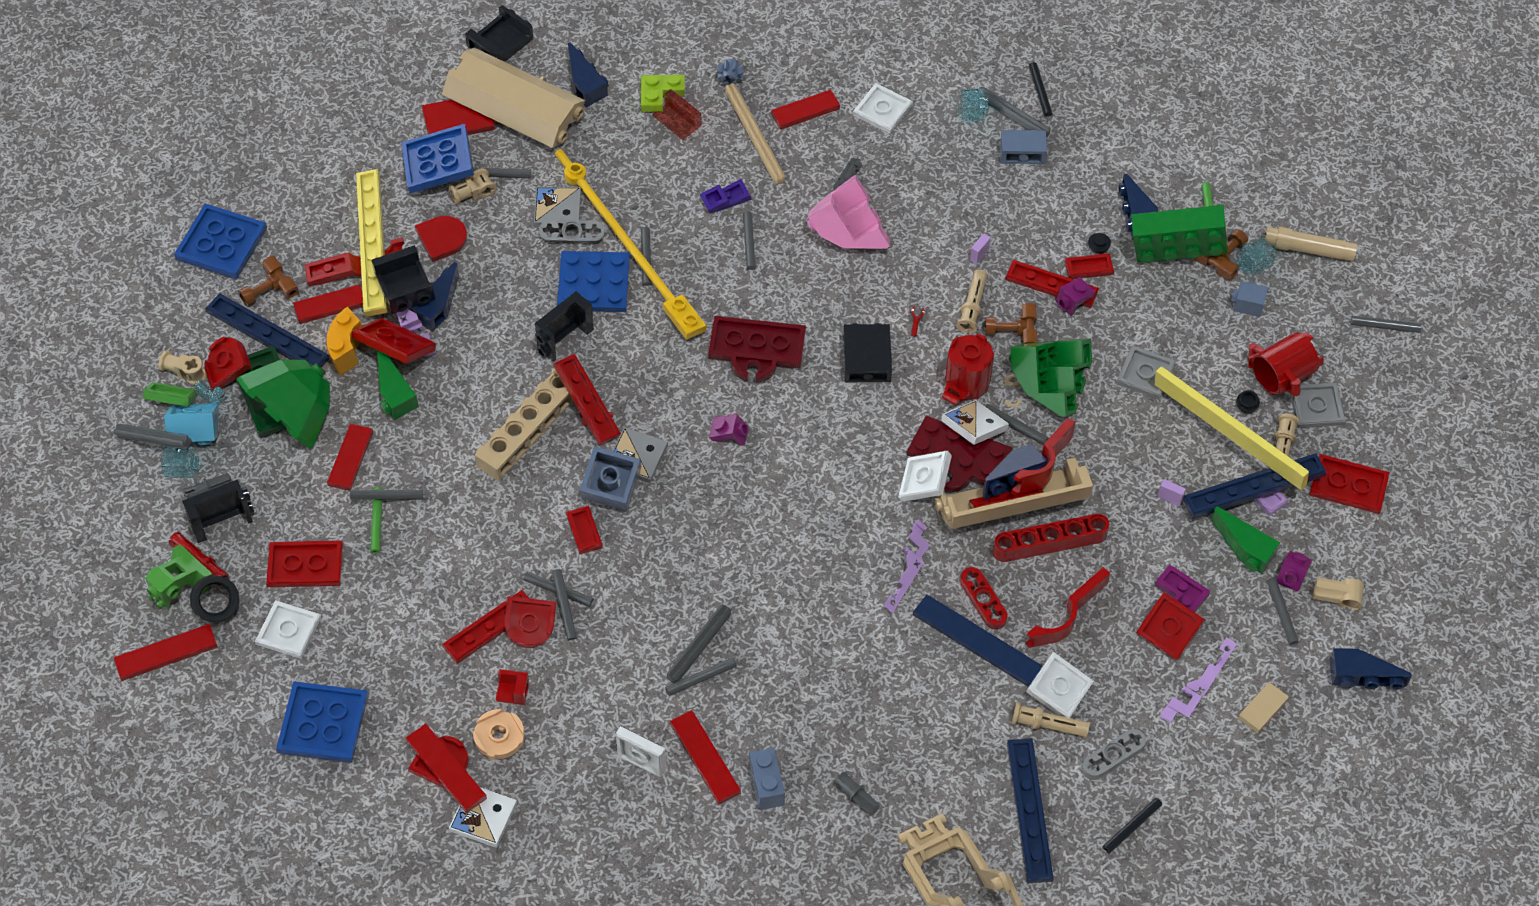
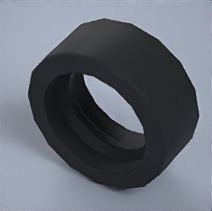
(214, 617)

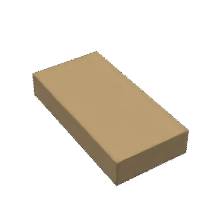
(1263, 707)

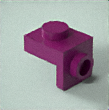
(1073, 295)
(729, 428)
(1294, 570)

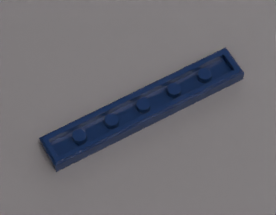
(264, 331)
(1247, 488)
(977, 640)
(1030, 811)

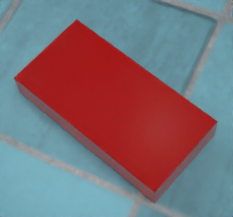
(1089, 266)
(584, 530)

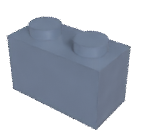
(1023, 147)
(766, 779)

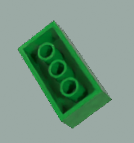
(1180, 233)

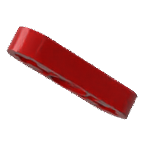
(983, 588)

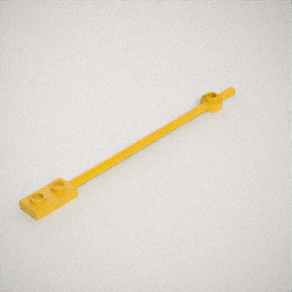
(677, 307)

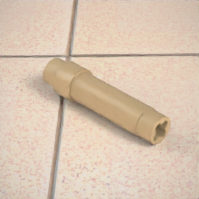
(1287, 239)

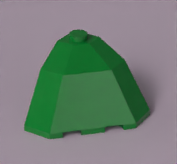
(1053, 371)
(292, 393)

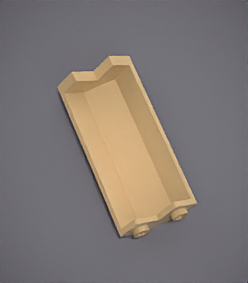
(513, 97)
(1064, 487)

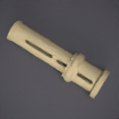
(970, 309)
(1285, 434)
(1038, 718)

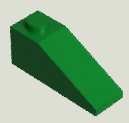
(395, 392)
(1248, 543)

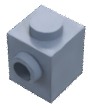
(1249, 298)

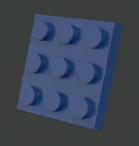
(437, 158)
(220, 241)
(596, 277)
(322, 721)

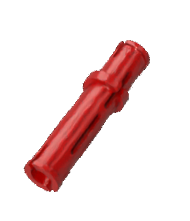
(206, 561)

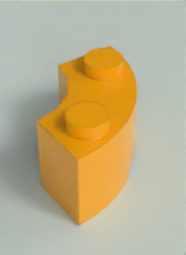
(340, 341)

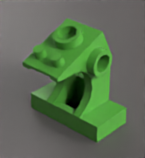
(164, 586)

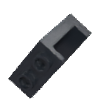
(502, 36)
(402, 279)
(561, 321)
(867, 353)
(217, 506)

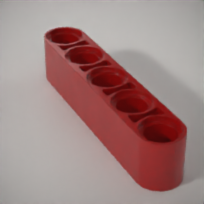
(1058, 530)

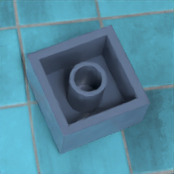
(610, 478)

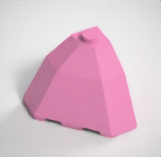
(847, 218)

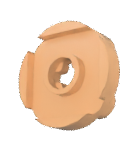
(502, 721)

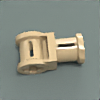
(473, 187)
(185, 366)

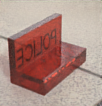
(679, 115)

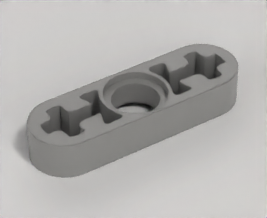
(555, 236)
(1124, 739)

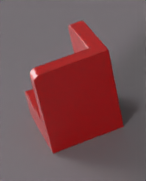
(512, 687)

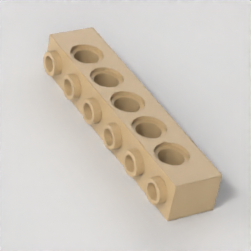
(529, 431)

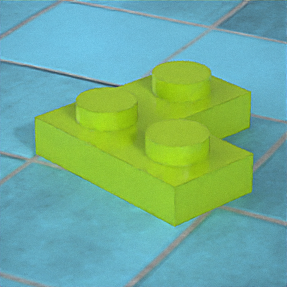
(654, 88)

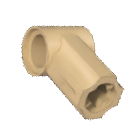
(1346, 593)

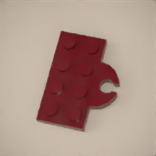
(756, 345)
(968, 460)

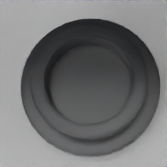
(1099, 242)
(1248, 401)

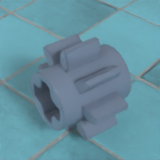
(730, 72)

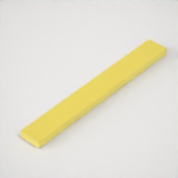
(370, 239)
(1231, 428)

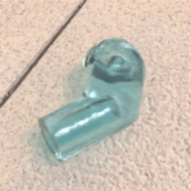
(206, 392)

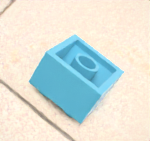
(196, 421)

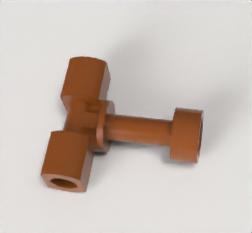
(1222, 262)
(275, 280)
(1023, 326)

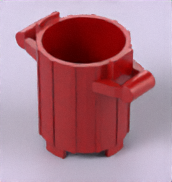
(1285, 363)
(968, 368)

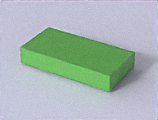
(170, 394)

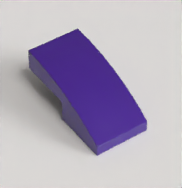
(723, 198)

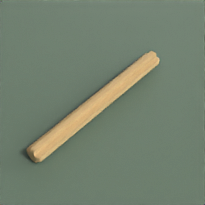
(755, 134)

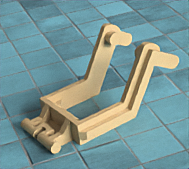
(937, 840)

